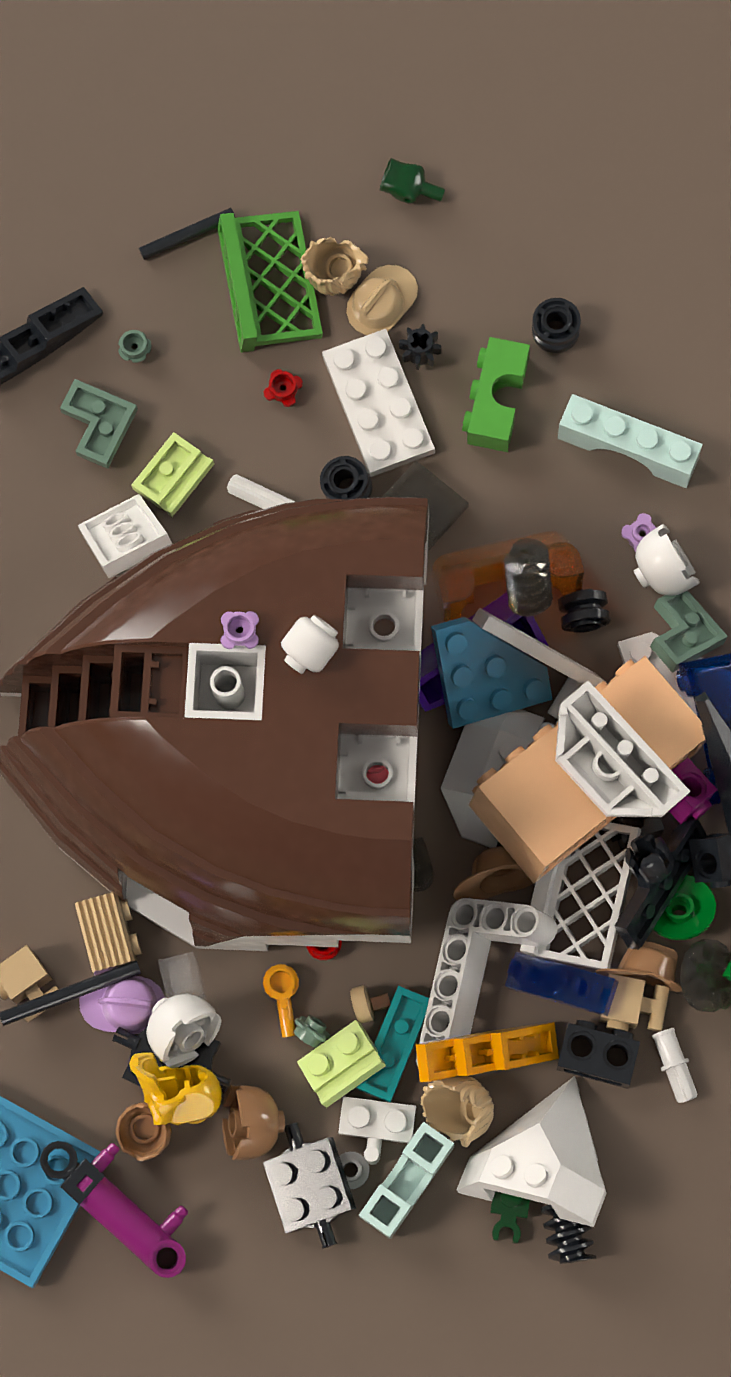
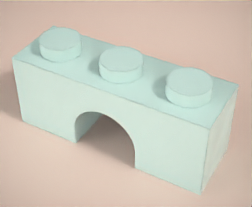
(407, 1180)

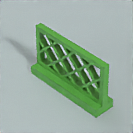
(241, 287)

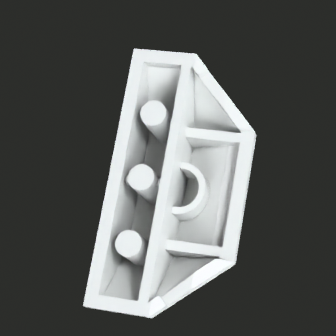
(479, 749)
(612, 759)

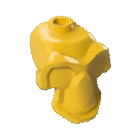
(177, 1093)

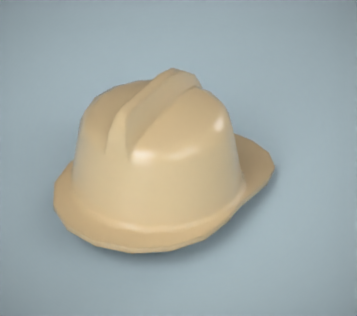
(382, 299)

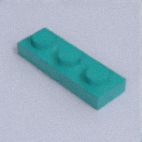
(396, 1042)

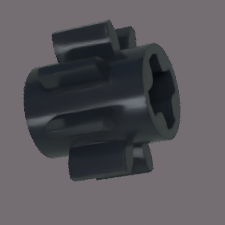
(418, 355)

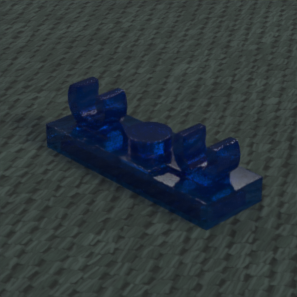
(561, 983)

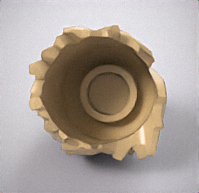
(333, 266)
(458, 1108)

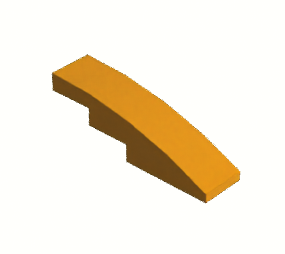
(487, 1051)

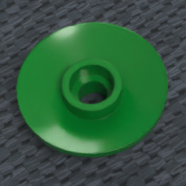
(697, 903)

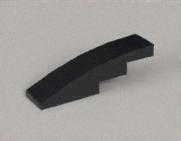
(46, 332)

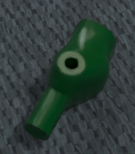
(408, 182)

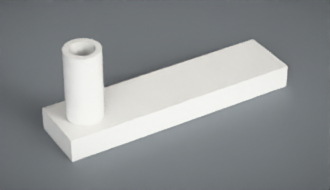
(576, 672)

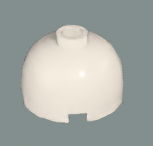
(663, 564)
(180, 1027)

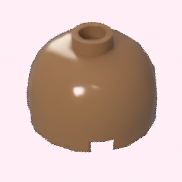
(251, 1122)

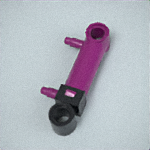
(115, 1210)

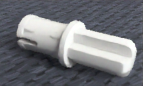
(675, 1065)

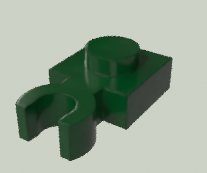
(509, 1208)

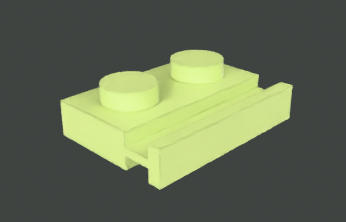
(172, 474)
(341, 1063)

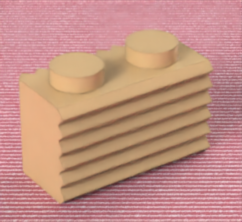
(107, 932)

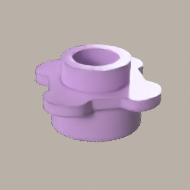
(632, 531)
(231, 622)

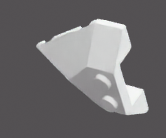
(543, 1159)

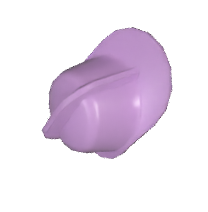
(121, 1005)

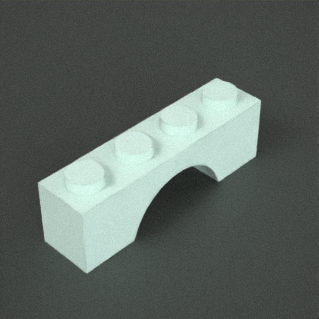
(659, 450)

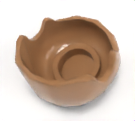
(139, 1135)

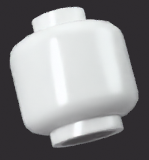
(310, 644)

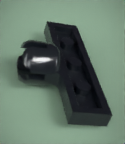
(659, 873)

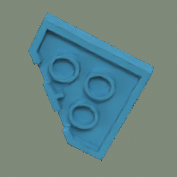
(484, 673)

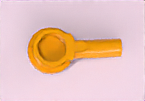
(281, 984)

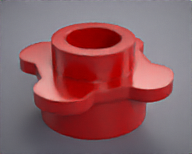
(283, 378)

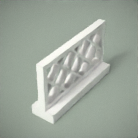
(549, 893)

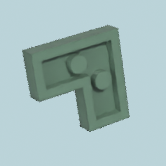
(106, 418)
(691, 633)

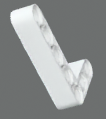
(469, 970)

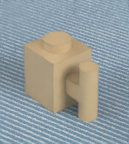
(23, 977)
(630, 1003)

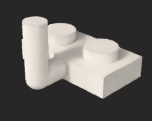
(376, 1122)

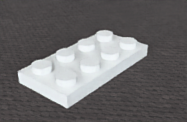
(378, 402)
(124, 535)

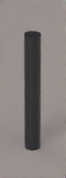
(182, 235)

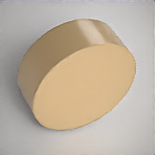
(362, 1004)

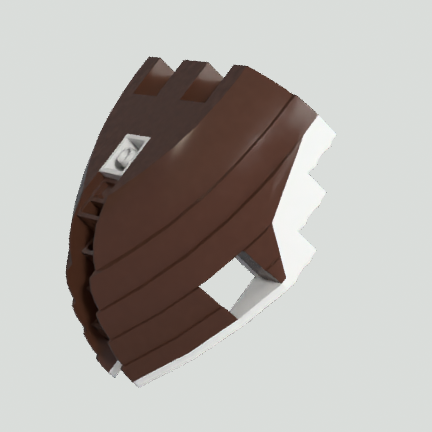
(223, 776)

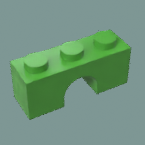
(502, 366)

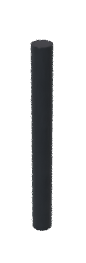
(69, 993)

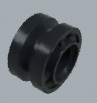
(556, 310)
(340, 469)
(584, 610)

